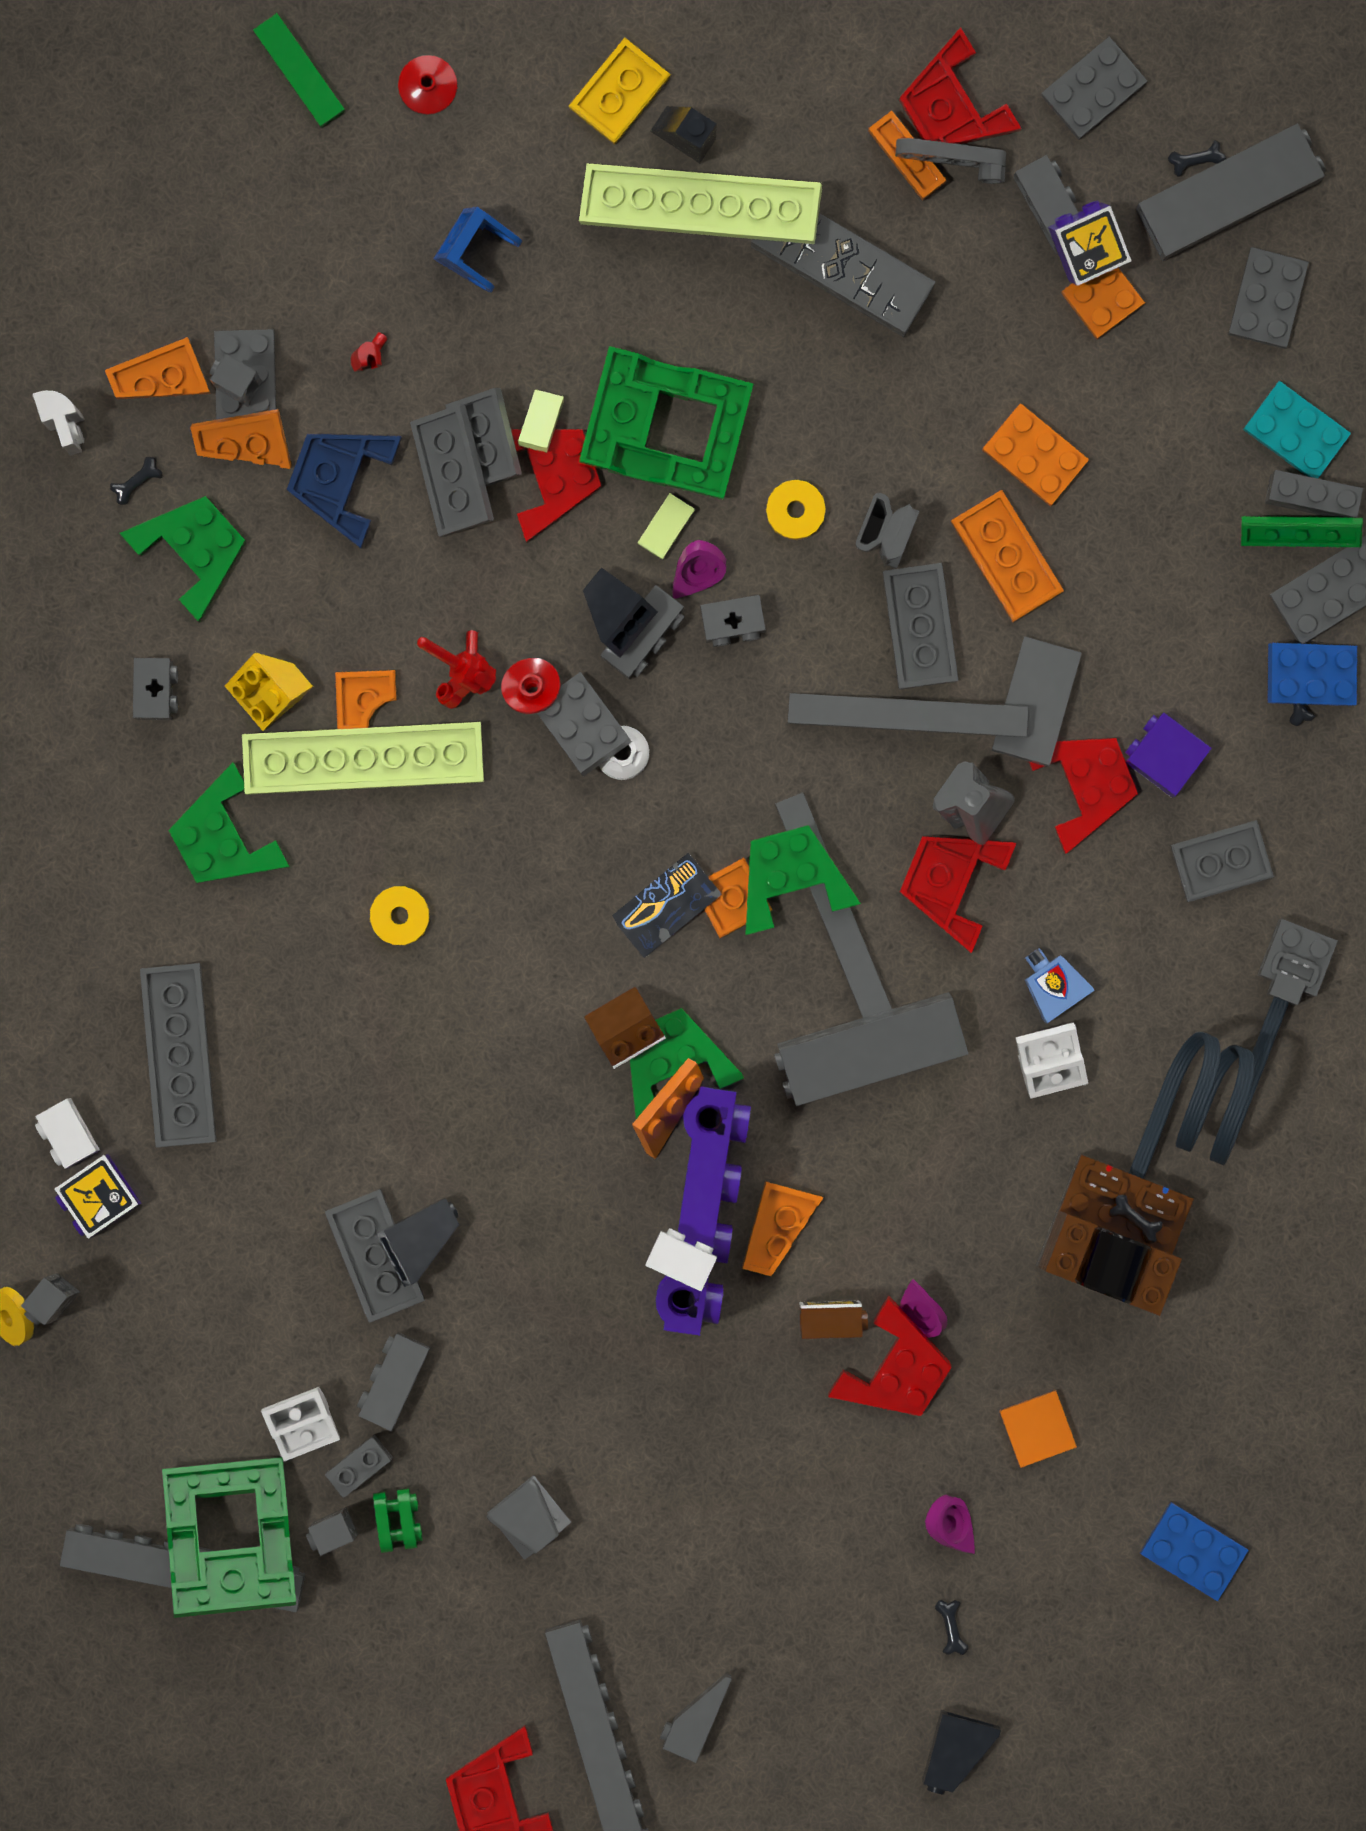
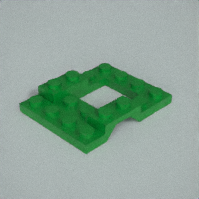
(626, 409)
(233, 1577)

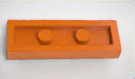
(921, 175)

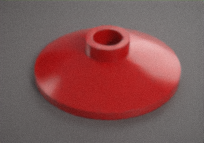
(427, 99)
(528, 674)

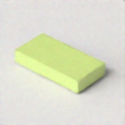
(541, 421)
(666, 526)

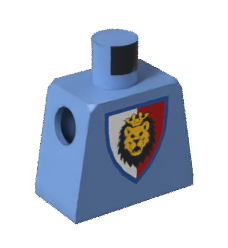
(1054, 985)

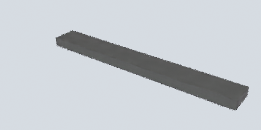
(908, 715)
(840, 924)

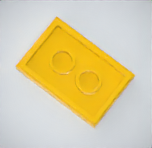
(619, 91)

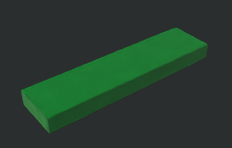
(299, 70)
(1301, 531)

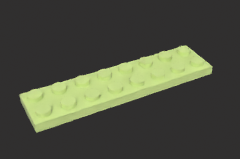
(700, 203)
(363, 758)

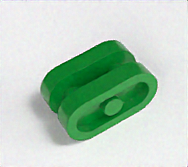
(406, 1505)

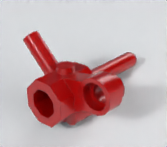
(468, 670)

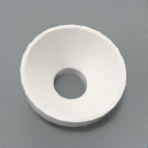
(634, 764)

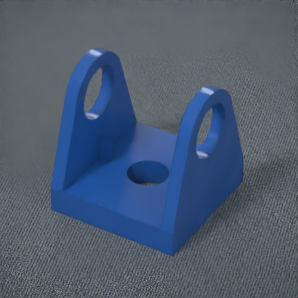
(461, 235)

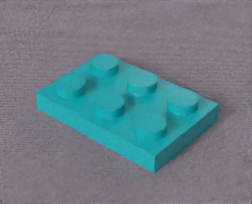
(1296, 431)

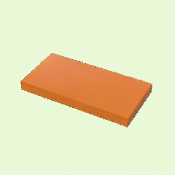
(1007, 556)

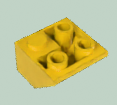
(267, 688)

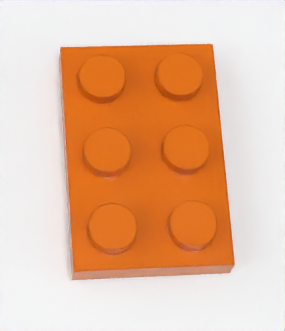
(1035, 454)

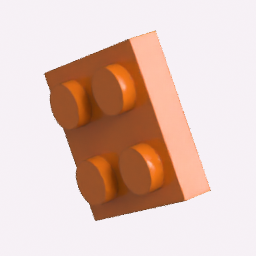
(1103, 301)

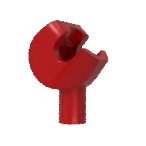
(368, 352)

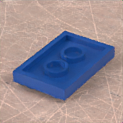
(1312, 674)
(1194, 1551)

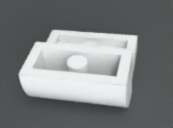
(61, 414)
(1051, 1060)
(301, 1423)

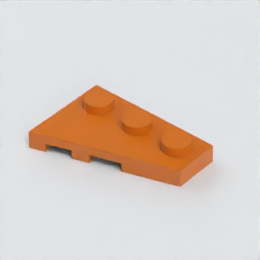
(160, 373)
(245, 437)
(666, 1109)
(776, 1225)

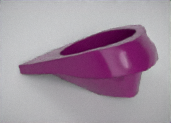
(696, 568)
(923, 1310)
(951, 1524)

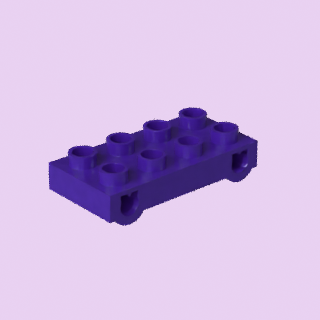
(706, 1184)

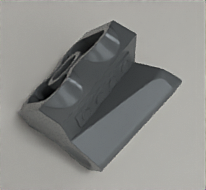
(886, 530)
(972, 802)
(528, 1517)

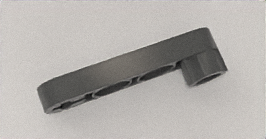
(989, 161)

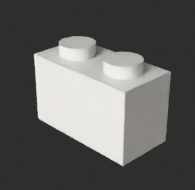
(66, 1133)
(681, 1260)

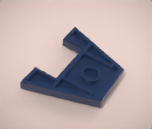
(327, 474)

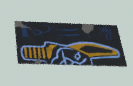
(666, 905)

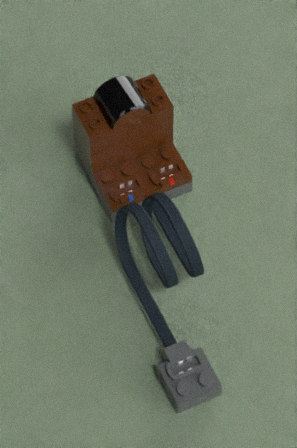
(1111, 1251)

